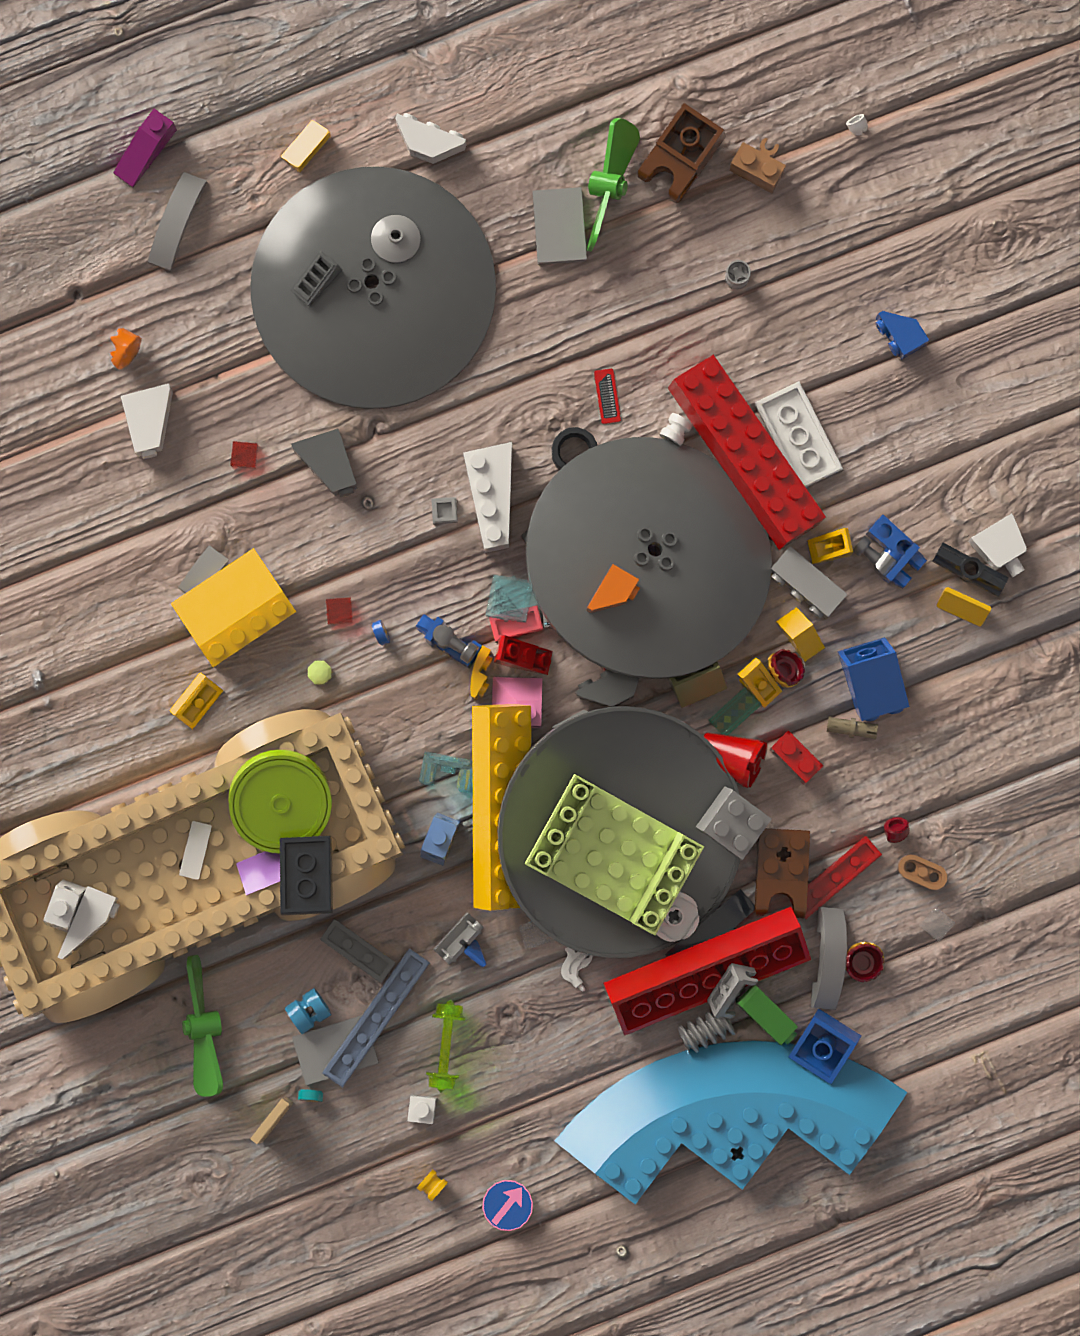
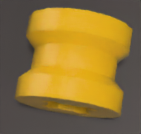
(432, 1185)

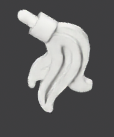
(574, 962)

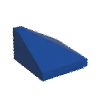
(475, 953)

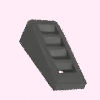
(328, 277)

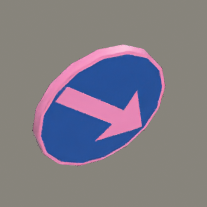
(507, 1205)

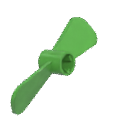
(610, 183)
(201, 1029)

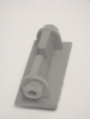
(458, 937)

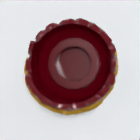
(786, 668)
(864, 961)

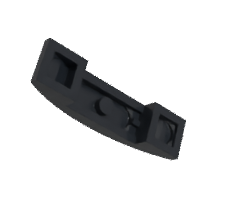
(719, 922)

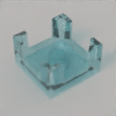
(448, 765)

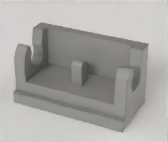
(729, 989)

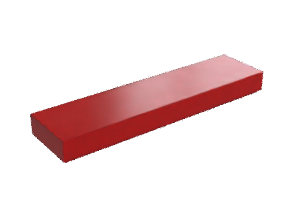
(840, 874)

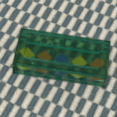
(734, 712)

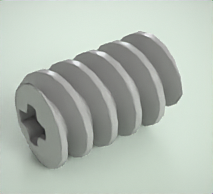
(705, 1030)

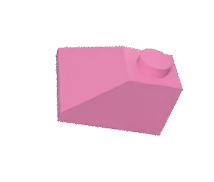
(519, 691)

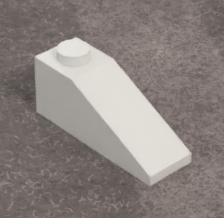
(91, 916)

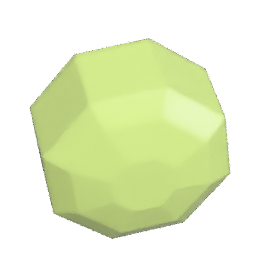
(319, 672)

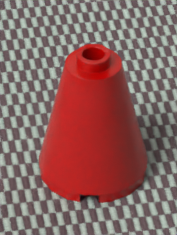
(740, 756)

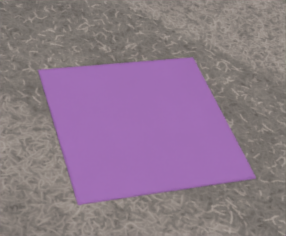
(259, 871)

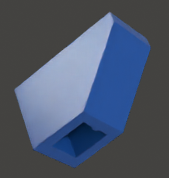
(903, 333)

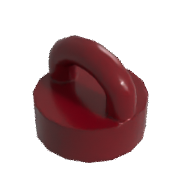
(896, 829)

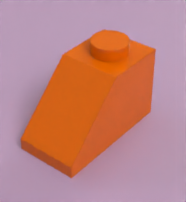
(614, 590)

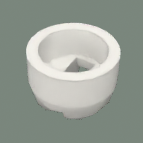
(857, 124)

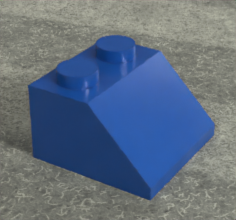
(825, 1046)

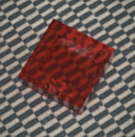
(244, 455)
(339, 611)

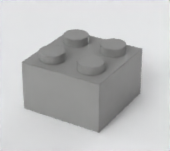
(733, 823)

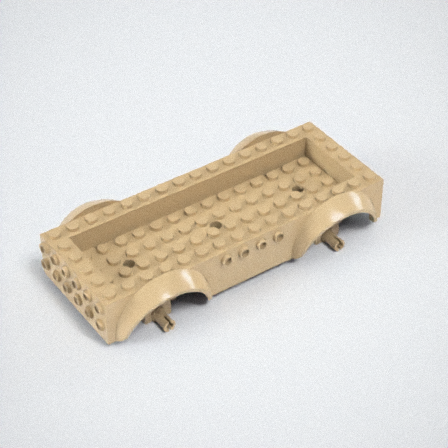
(139, 858)

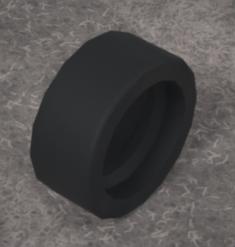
(566, 434)

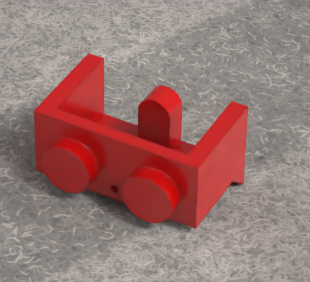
(797, 756)

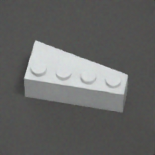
(490, 486)

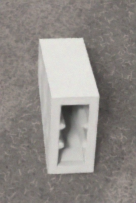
(148, 418)

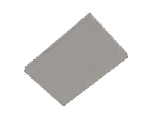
(559, 226)
(319, 1046)

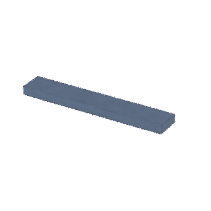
(375, 1018)

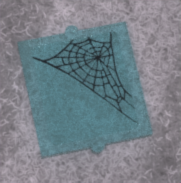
(509, 599)

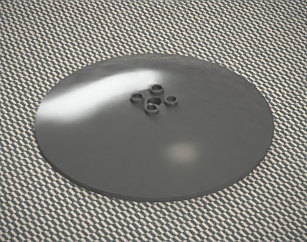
(383, 341)
(691, 598)
(646, 763)

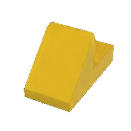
(759, 682)

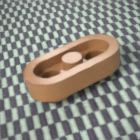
(922, 871)

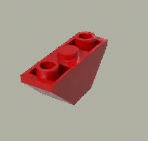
(522, 655)

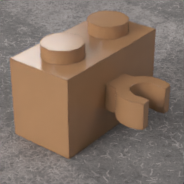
(758, 165)

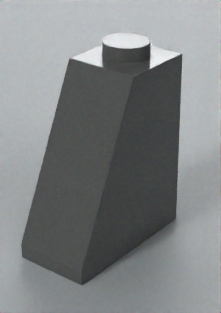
(328, 461)

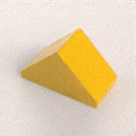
(830, 546)
(801, 634)

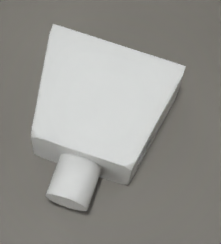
(1001, 545)
(64, 905)

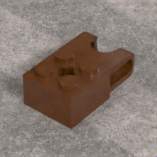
(680, 158)
(782, 877)

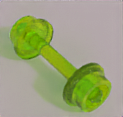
(442, 1079)

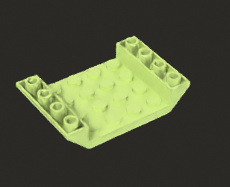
(614, 854)

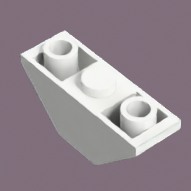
(427, 139)

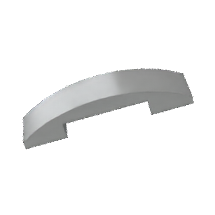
(175, 220)
(831, 959)

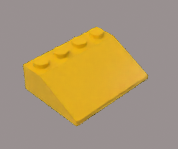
(233, 607)

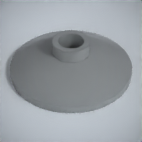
(395, 249)

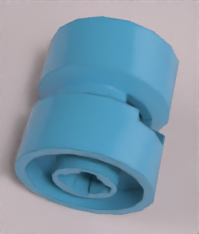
(301, 1017)

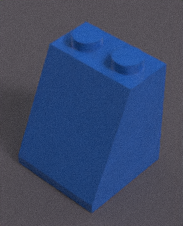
(874, 679)

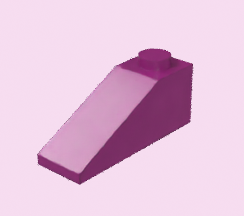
(145, 147)

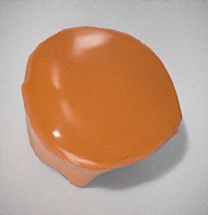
(127, 347)

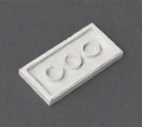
(798, 434)

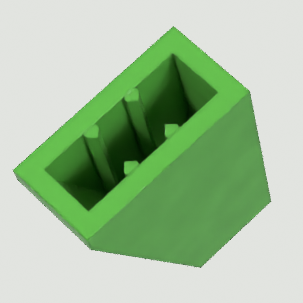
(767, 1015)

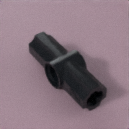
(985, 577)

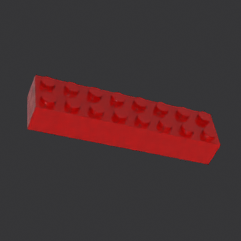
(746, 452)
(692, 974)

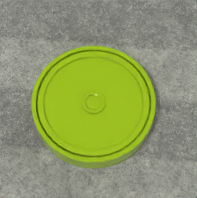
(279, 798)

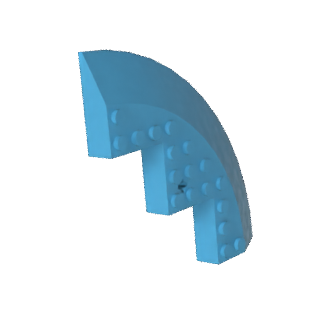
(723, 1101)

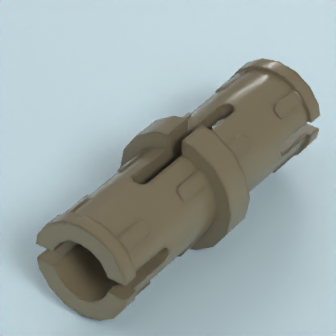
(852, 728)

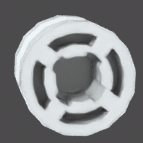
(676, 429)

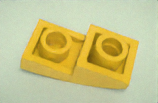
(478, 680)

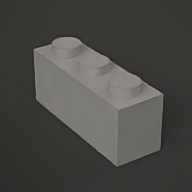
(807, 583)

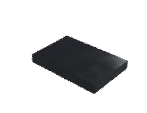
(306, 875)

